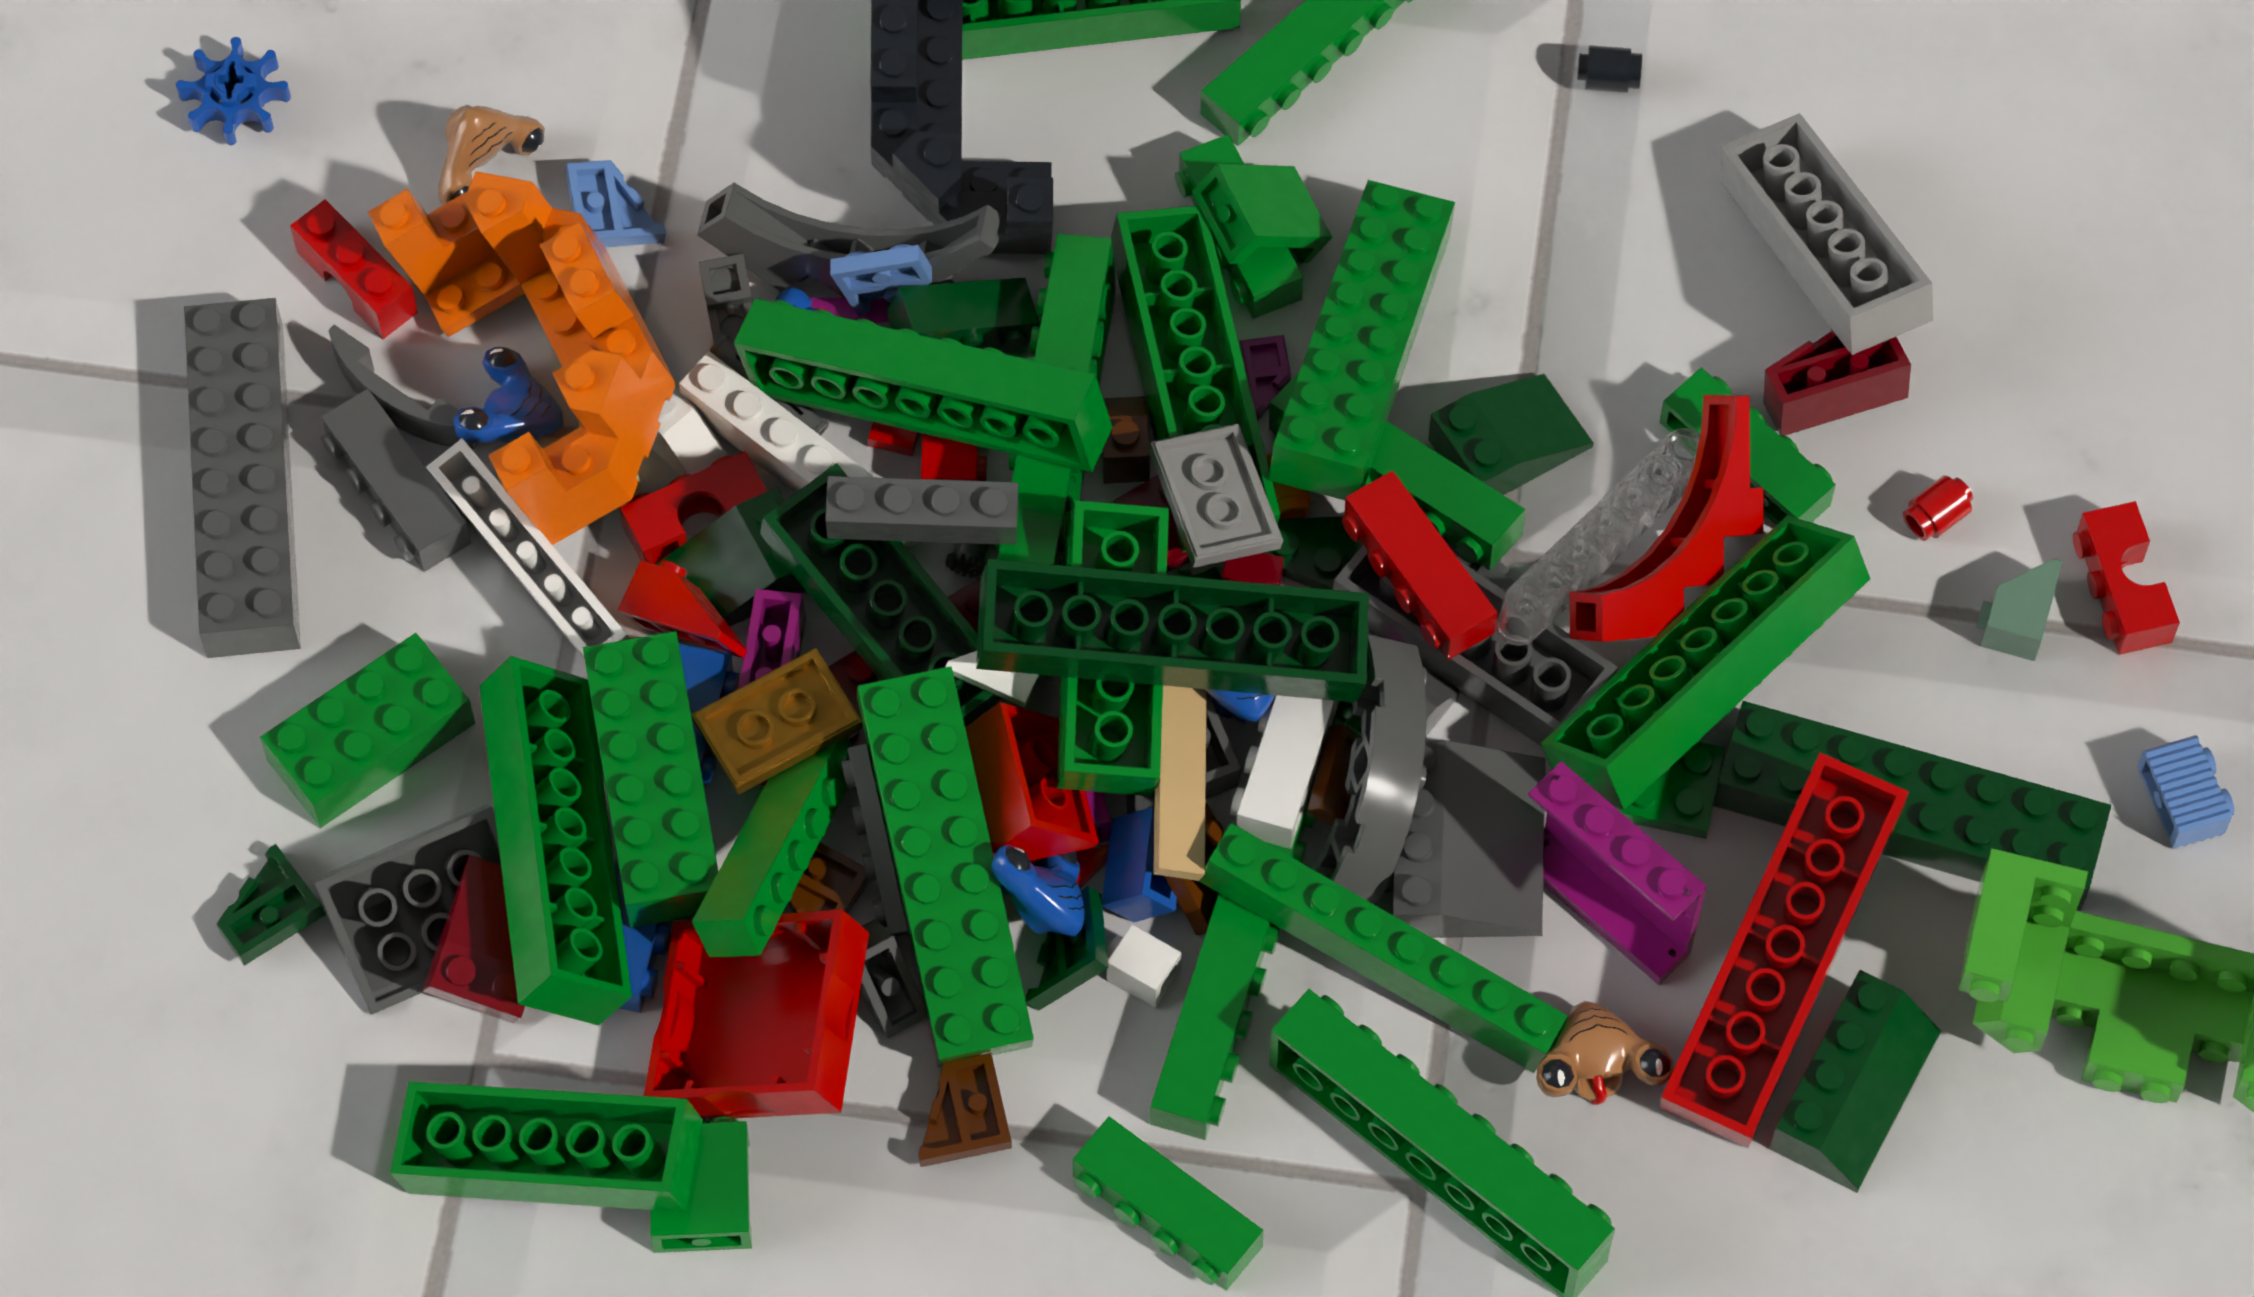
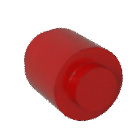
(1938, 507)

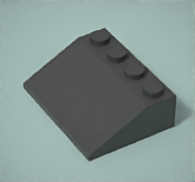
(1474, 845)
(397, 901)

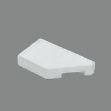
(1008, 685)

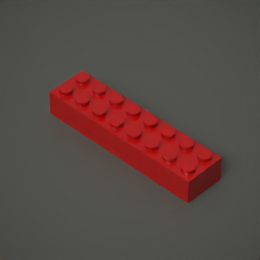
(1783, 950)

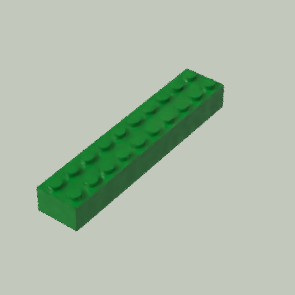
(1071, 334)

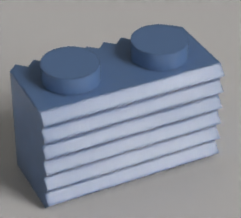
(2186, 791)

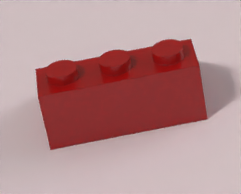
(1017, 783)

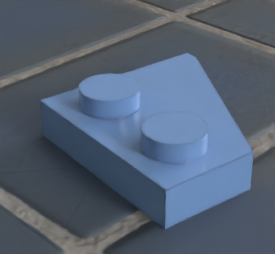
(610, 205)
(880, 273)

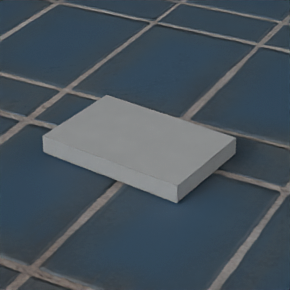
(1215, 495)

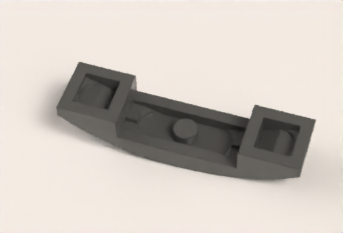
(726, 294)
(406, 414)

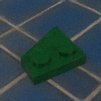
(1315, 550)
(1072, 959)

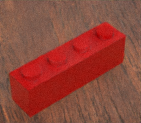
(1419, 566)

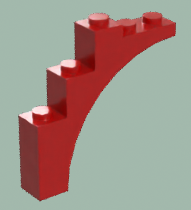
(1692, 545)

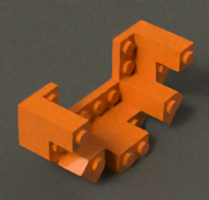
(510, 243)

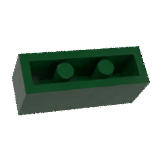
(972, 312)

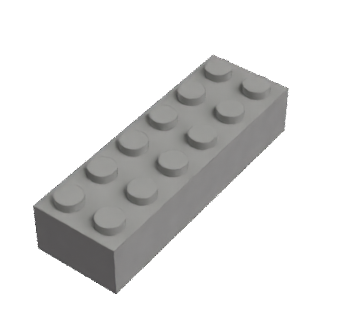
(1826, 234)

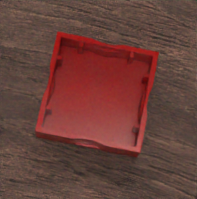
(763, 1028)

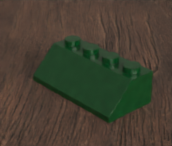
(1856, 1082)

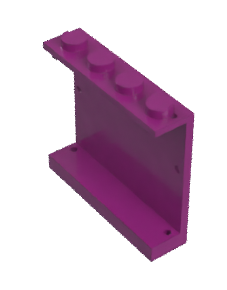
(1617, 875)

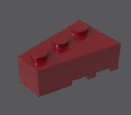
(1828, 383)

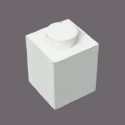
(1142, 965)

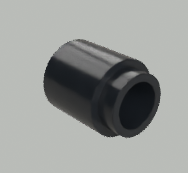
(1610, 69)

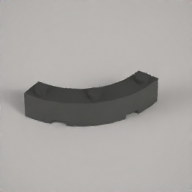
(1382, 772)

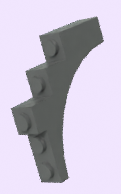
(791, 246)

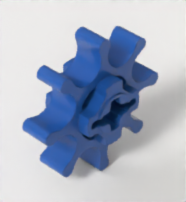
(220, 85)

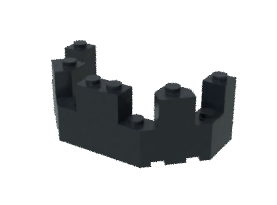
(920, 128)

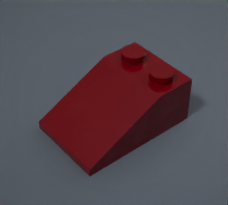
(475, 947)

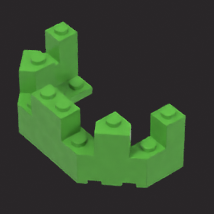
(2136, 987)

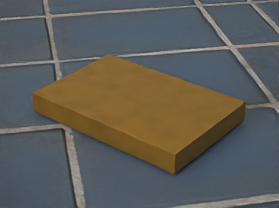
(777, 721)

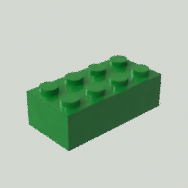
(367, 730)

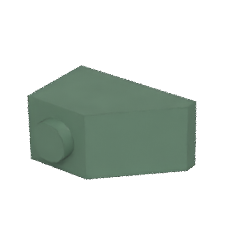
(2020, 611)

